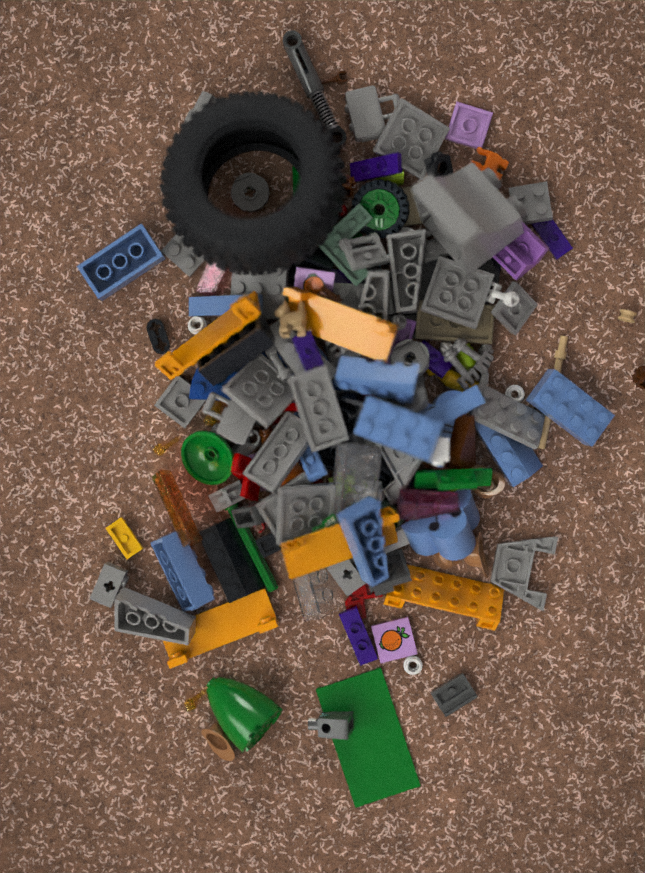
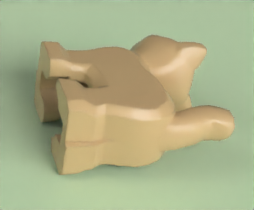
(291, 320)

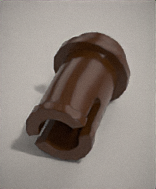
(329, 294)
(264, 433)

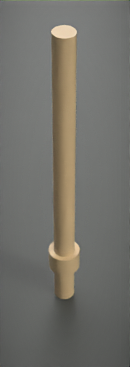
(560, 355)

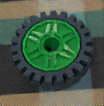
(392, 199)

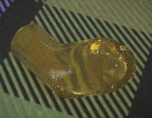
(209, 420)

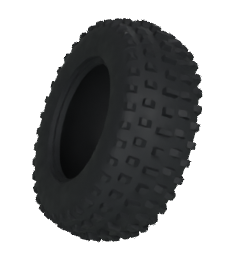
(243, 126)

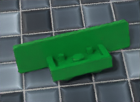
(453, 478)

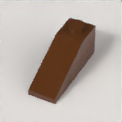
(462, 443)

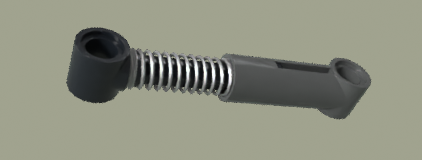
(312, 84)

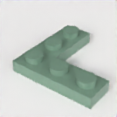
(347, 228)

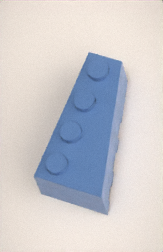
(377, 378)
(363, 533)

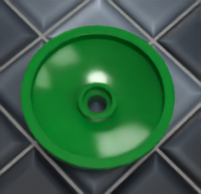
(202, 463)

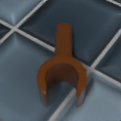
(335, 79)

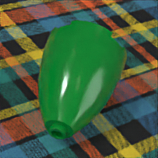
(241, 711)

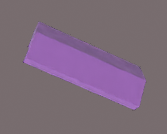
(521, 254)

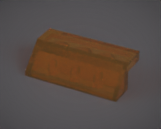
(176, 508)

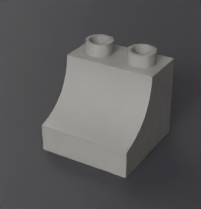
(468, 214)

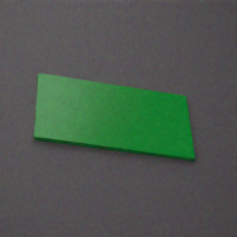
(376, 753)

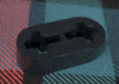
(154, 338)

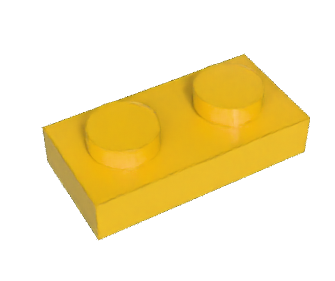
(124, 538)

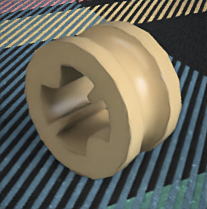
(627, 316)

